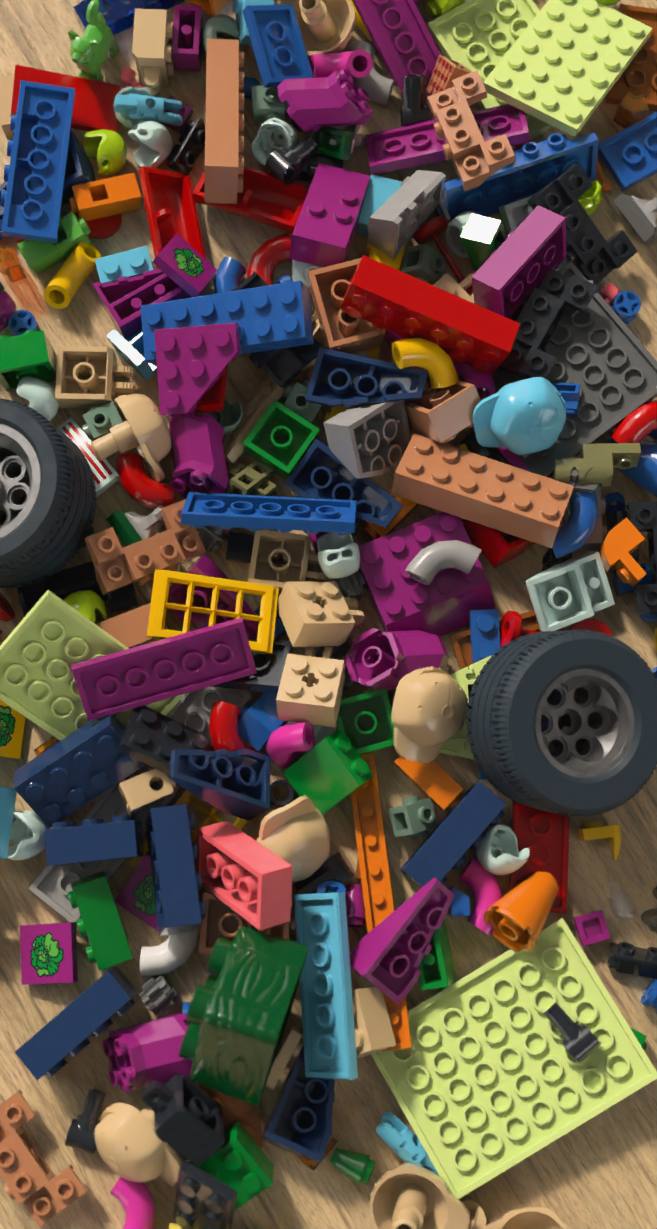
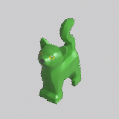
(92, 48)

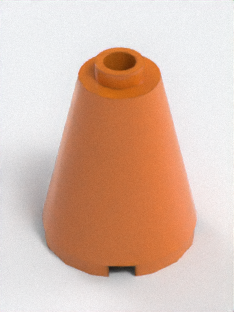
(523, 912)

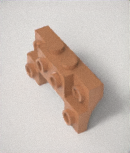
(462, 138)
(121, 566)
(26, 1171)

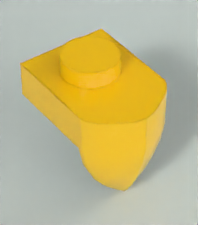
(596, 830)

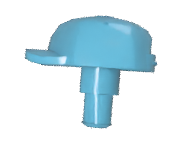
(521, 416)

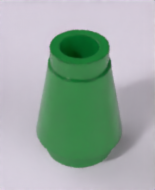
(353, 1165)

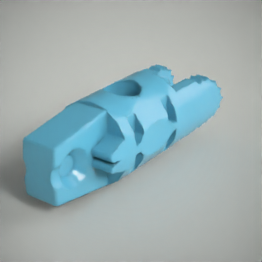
(148, 108)
(403, 1141)

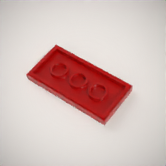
(92, 102)
(548, 842)

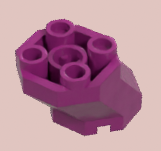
(325, 101)
(197, 455)
(386, 657)
(146, 1052)

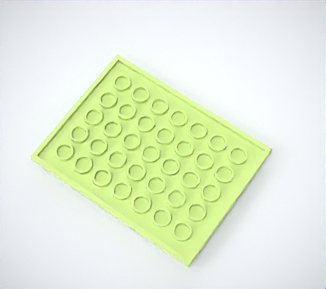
(491, 1068)

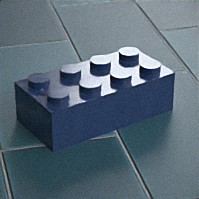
(75, 770)
(454, 835)
(174, 870)
(73, 1025)

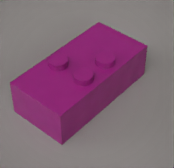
(329, 216)
(521, 262)

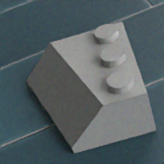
(405, 212)
(369, 437)

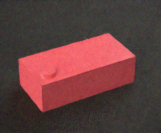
(244, 875)

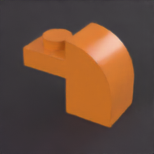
(617, 549)

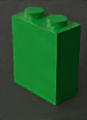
(329, 772)

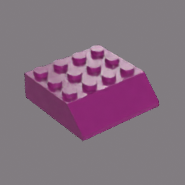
(410, 605)

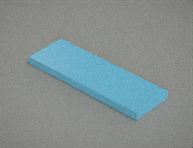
(326, 987)

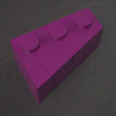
(126, 295)

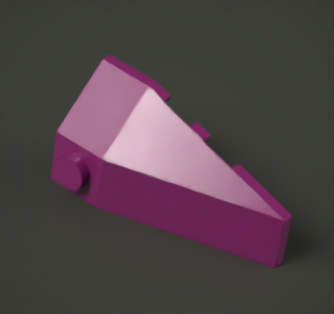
(203, 597)
(396, 946)

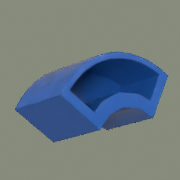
(259, 720)

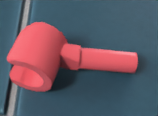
(127, 78)
(609, 292)

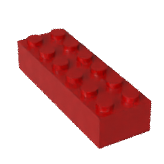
(424, 311)

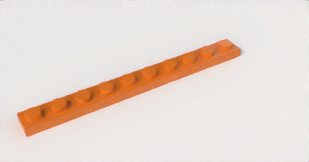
(377, 880)

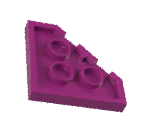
(192, 362)

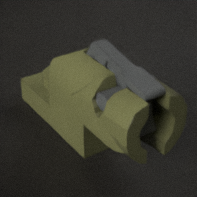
(596, 465)

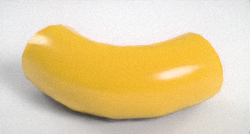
(71, 275)
(428, 357)

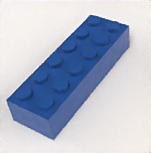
(266, 316)

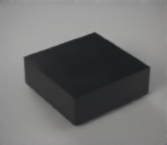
(239, 547)

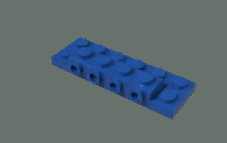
(37, 162)
(534, 168)
(269, 512)

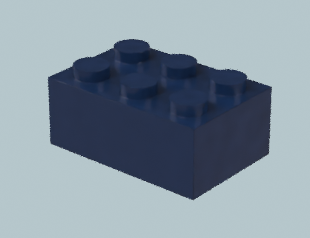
(93, 840)

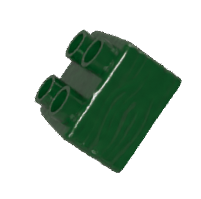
(242, 1012)

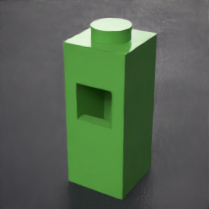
(44, 255)

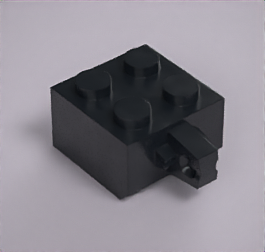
(186, 1117)

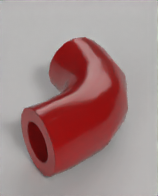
(269, 257)
(637, 424)
(139, 485)
(224, 728)

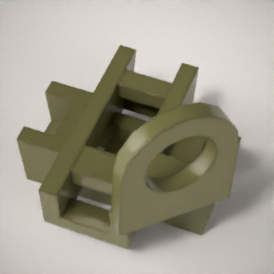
(258, 484)

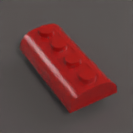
(262, 200)
(170, 208)

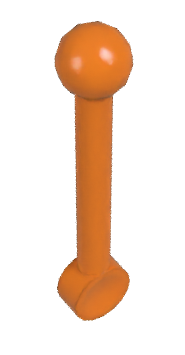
(606, 185)

